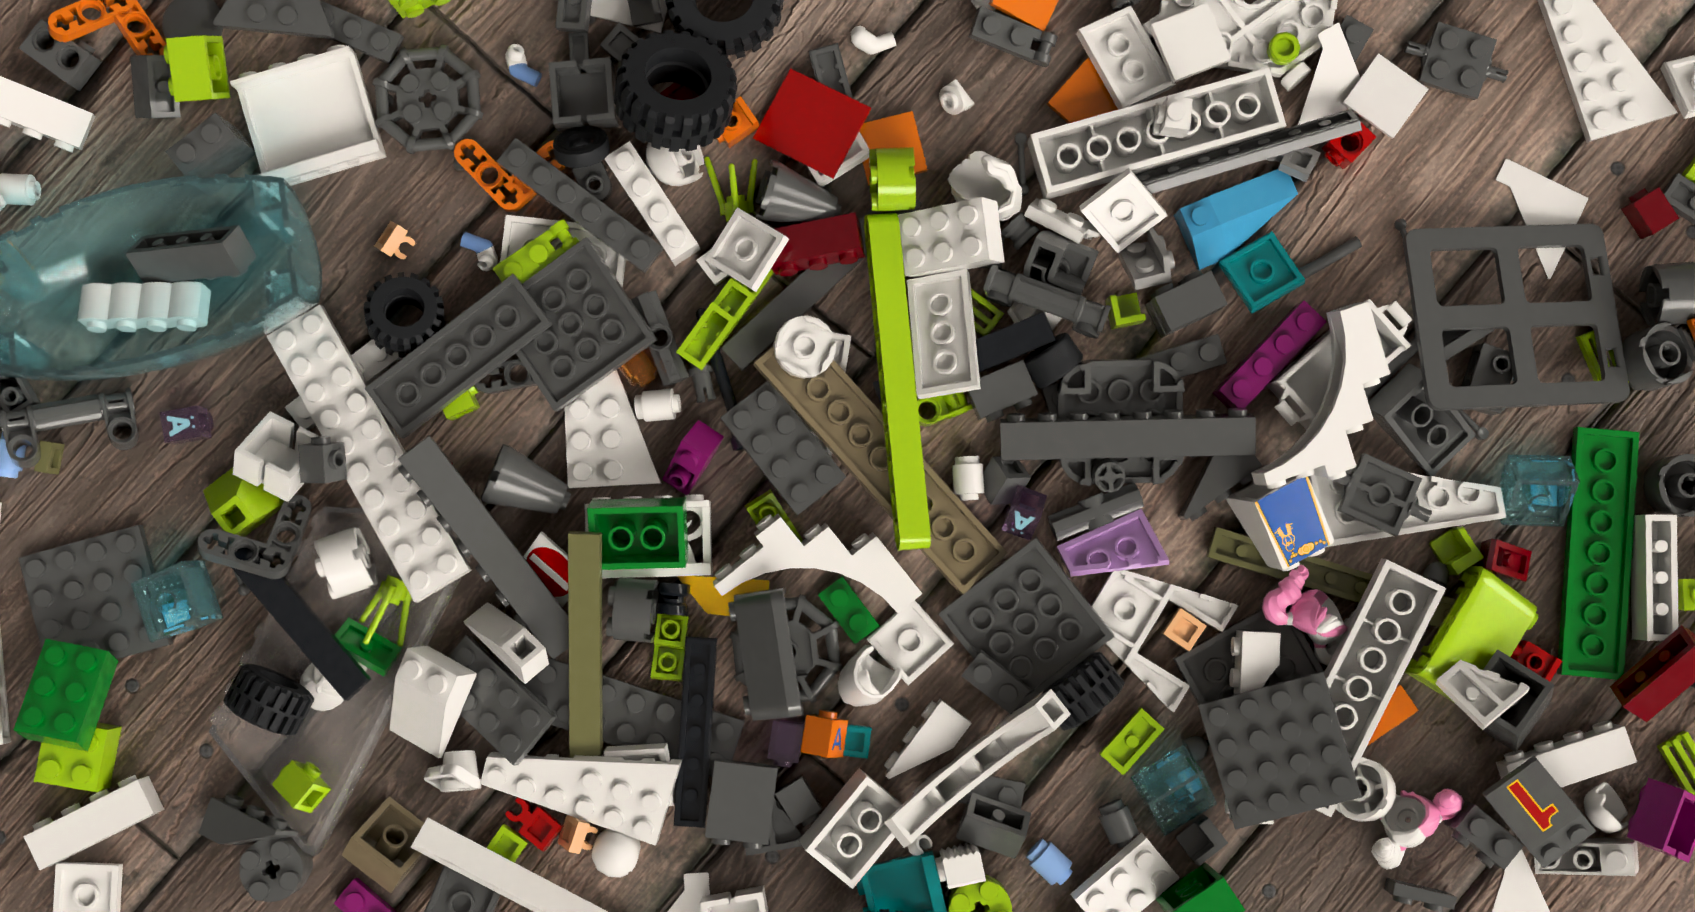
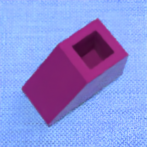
(692, 457)

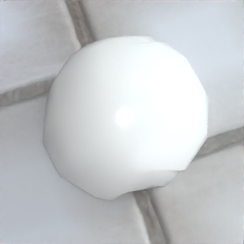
(1605, 808)
(615, 853)

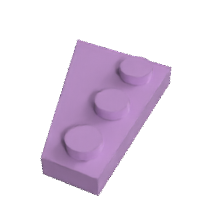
(1114, 547)

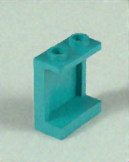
(903, 885)

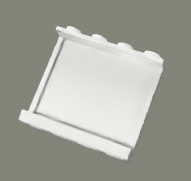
(310, 116)

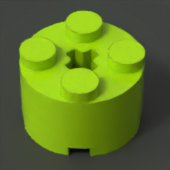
(892, 179)
(988, 893)

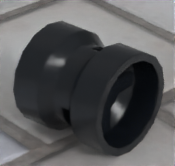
(673, 606)

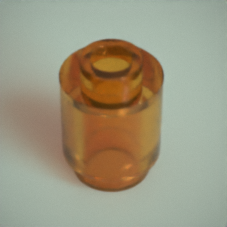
(639, 370)

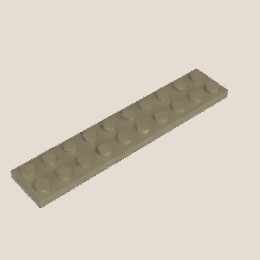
(855, 435)

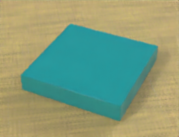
(1261, 272)

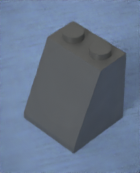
(1518, 720)

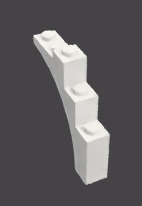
(1355, 365)
(781, 549)
(976, 764)

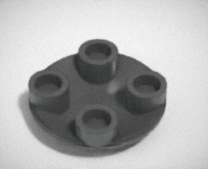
(190, 18)

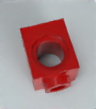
(1338, 156)

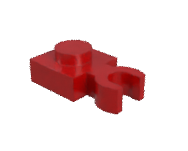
(538, 826)

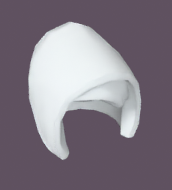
(865, 680)

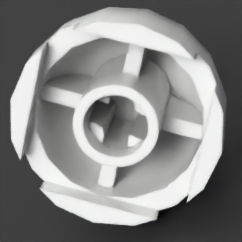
(674, 167)
(1376, 791)

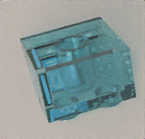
(1538, 489)
(177, 600)
(1174, 790)

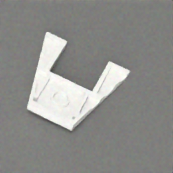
(1130, 609)

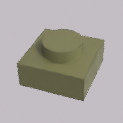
(50, 457)

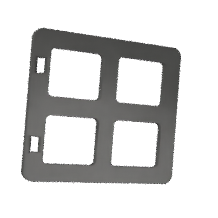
(1514, 316)

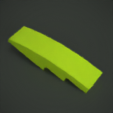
(718, 321)

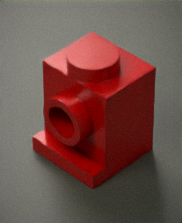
(1545, 665)

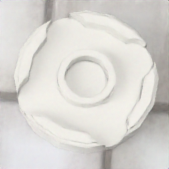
(797, 352)

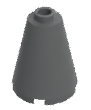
(792, 197)
(523, 484)

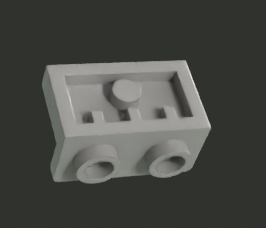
(1148, 262)

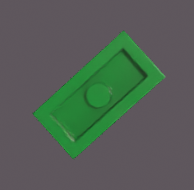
(848, 610)
(376, 655)

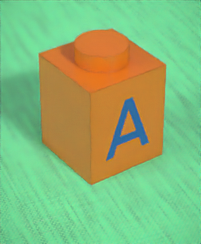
(824, 735)

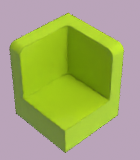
(1124, 311)
(1456, 550)

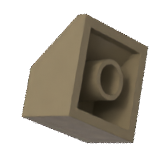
(384, 845)

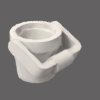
(457, 772)

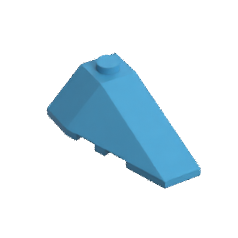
(1230, 217)

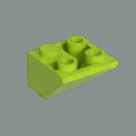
(239, 504)

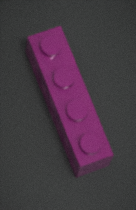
(1269, 356)

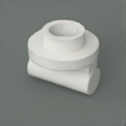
(954, 98)

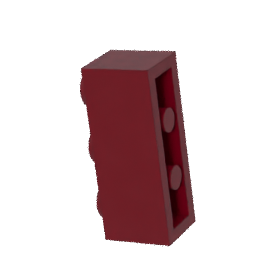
(820, 243)
(1658, 676)

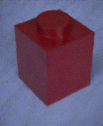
(1649, 212)

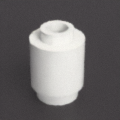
(19, 189)
(657, 405)
(968, 477)

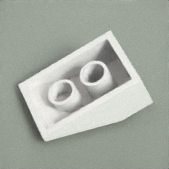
(429, 698)

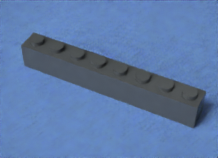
(1128, 436)
(488, 543)

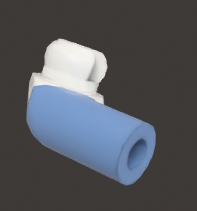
(518, 66)
(484, 250)

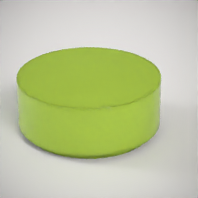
(1283, 48)

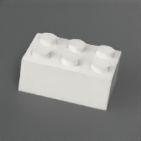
(951, 237)
(852, 829)

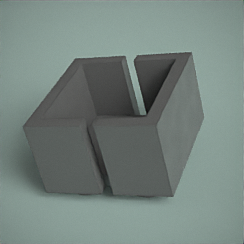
(583, 97)
(1185, 304)

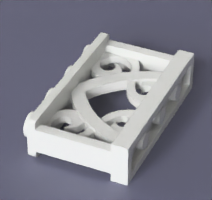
(703, 509)

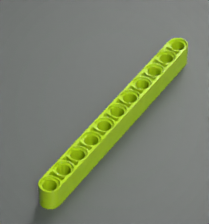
(897, 382)

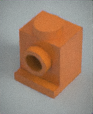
(745, 126)

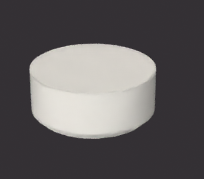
(1295, 76)

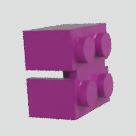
(1665, 820)

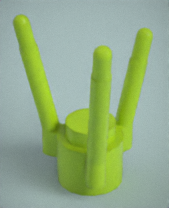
(735, 200)
(390, 591)

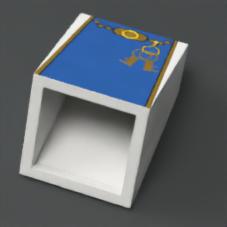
(1282, 521)

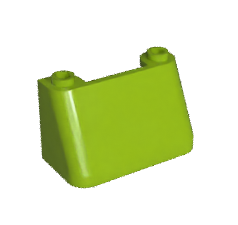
(1481, 620)

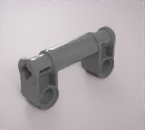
(1005, 287)
(22, 425)

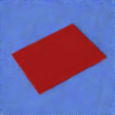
(812, 123)

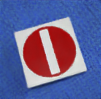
(550, 565)

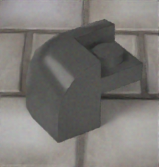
(1060, 262)

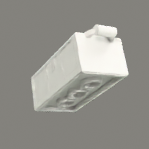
(1306, 379)

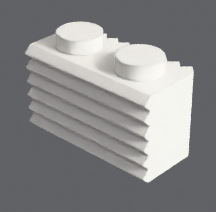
(960, 866)

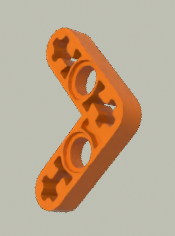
(119, 14)
(524, 193)

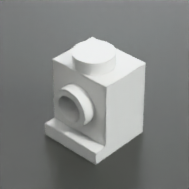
(1173, 117)

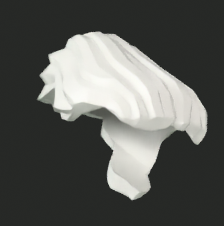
(987, 178)

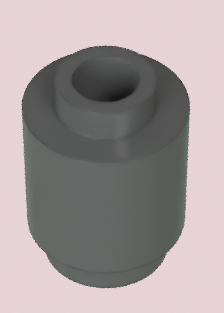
(1118, 823)

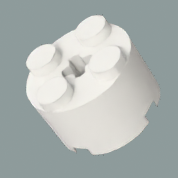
(345, 562)

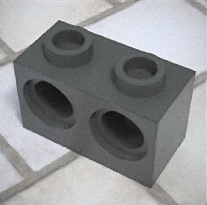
(60, 55)

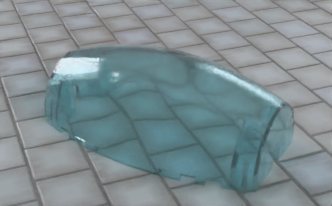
(88, 244)

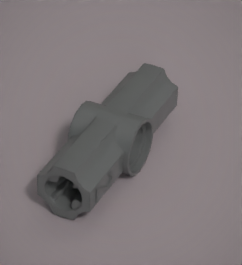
(668, 362)
(1095, 511)

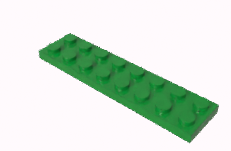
(1598, 554)

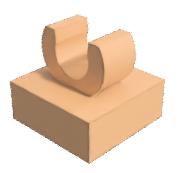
(391, 240)
(1184, 629)
(574, 834)

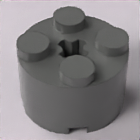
(1668, 293)
(1658, 357)
(1664, 483)
(633, 609)
(272, 885)

